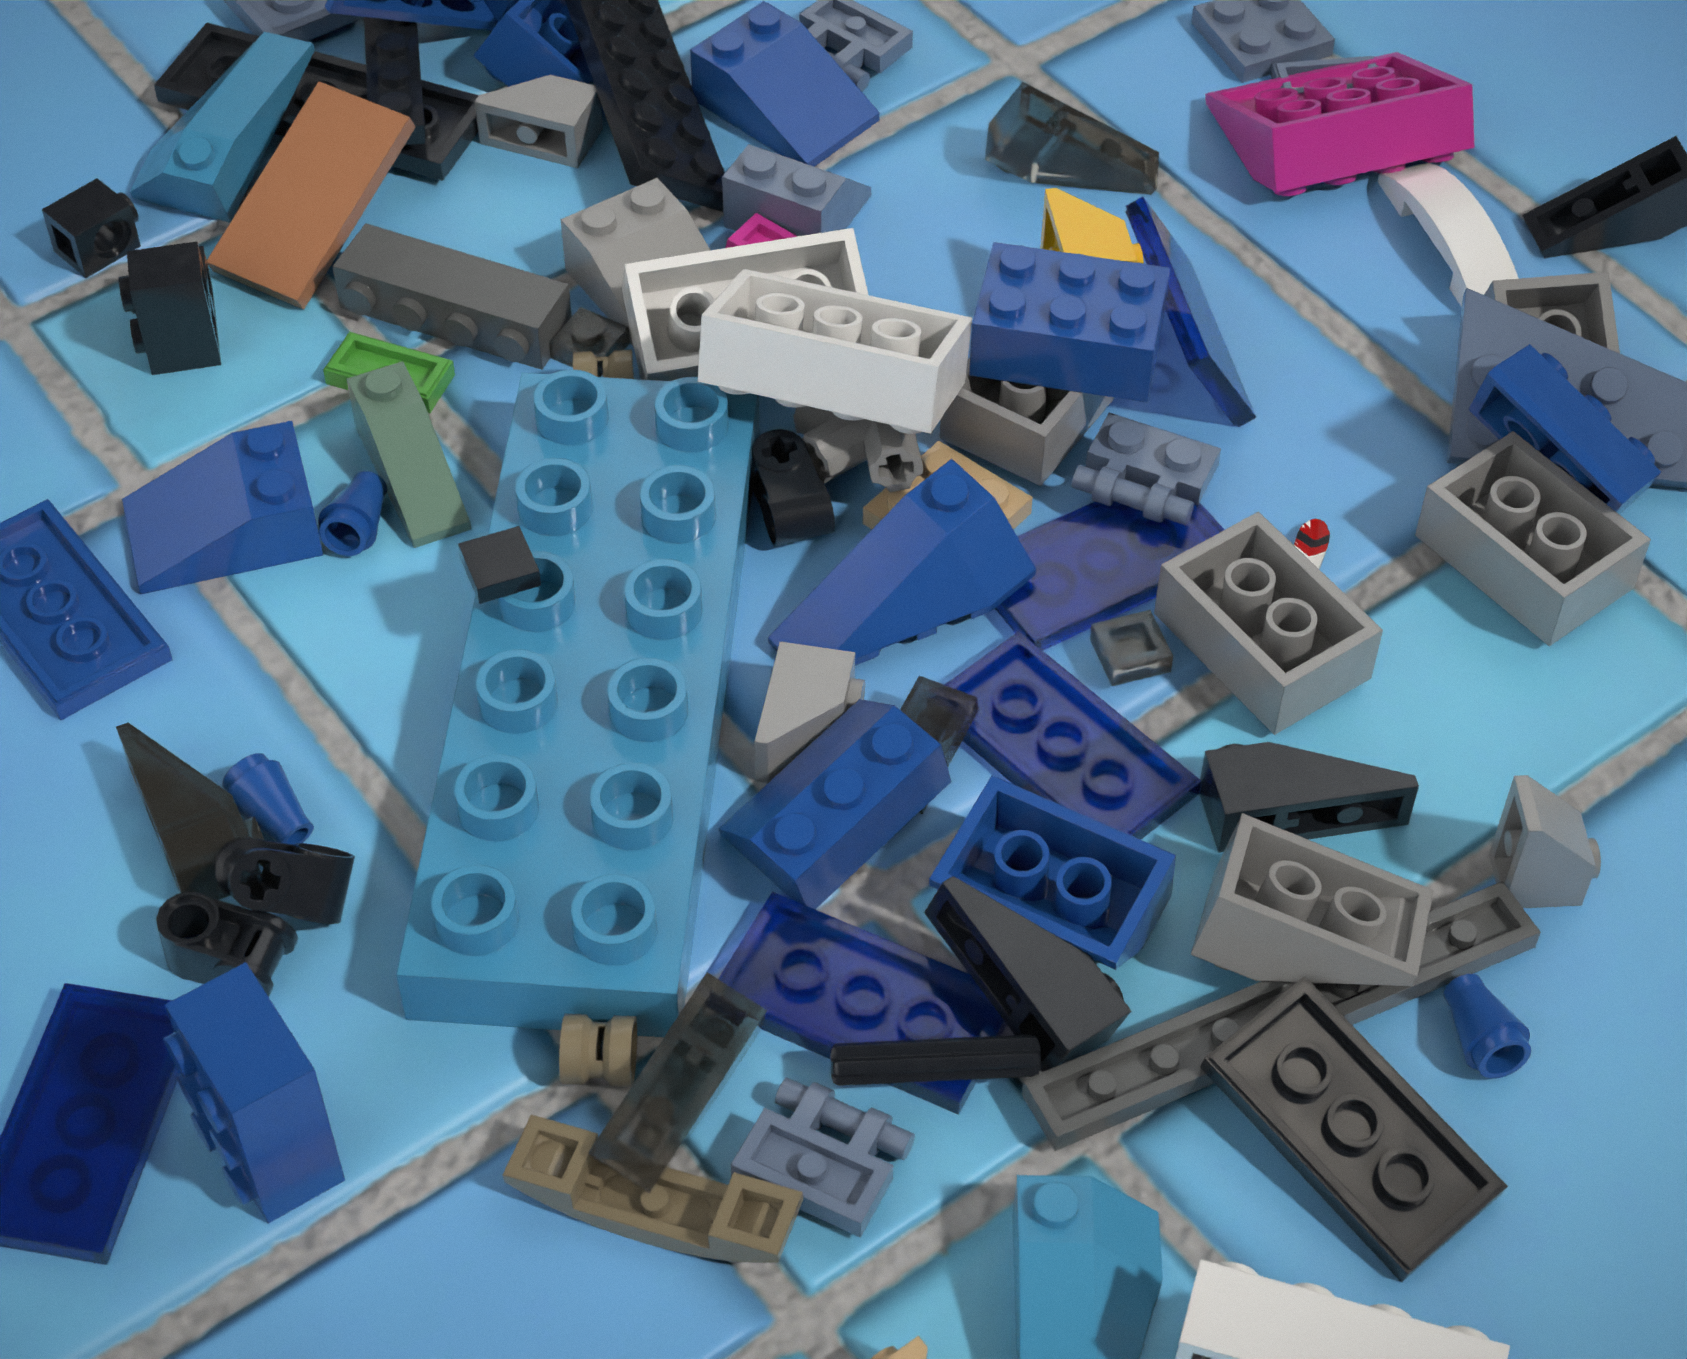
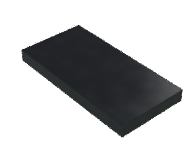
(1353, 1128)

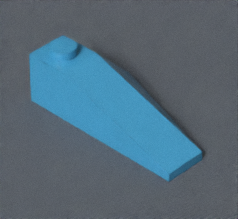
(221, 139)
(1082, 1269)

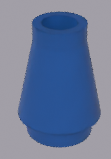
(353, 516)
(265, 792)
(1487, 1030)

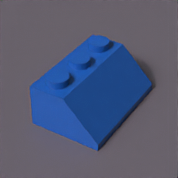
(1572, 430)
(839, 801)
(1061, 871)

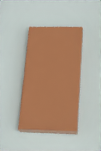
(311, 195)

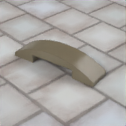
(682, 1213)

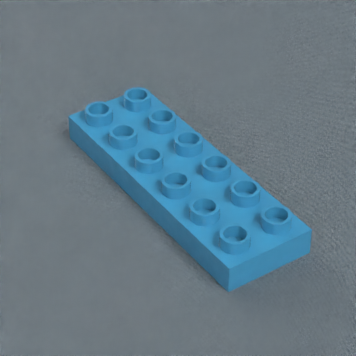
(588, 714)

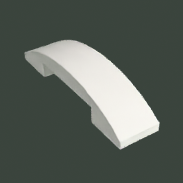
(1453, 223)

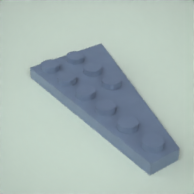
(1638, 397)

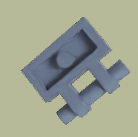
(857, 35)
(1147, 469)
(836, 1179)

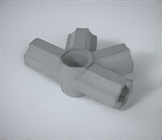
(842, 444)

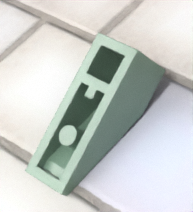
(407, 453)

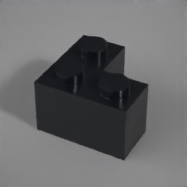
(173, 307)

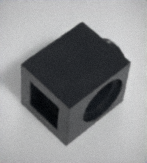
(92, 227)

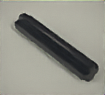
(935, 1059)

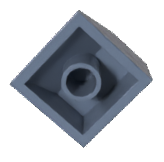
(789, 194)

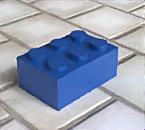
(1069, 321)
(253, 1093)

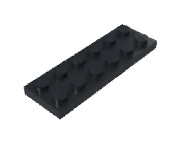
(648, 98)
(448, 112)

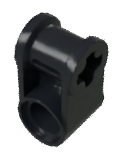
(789, 489)
(295, 878)
(226, 938)

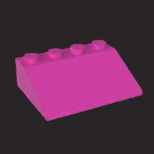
(1334, 132)

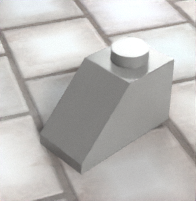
(542, 119)
(803, 699)
(1543, 848)

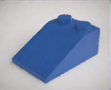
(779, 86)
(224, 512)

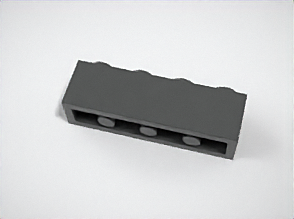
(452, 295)

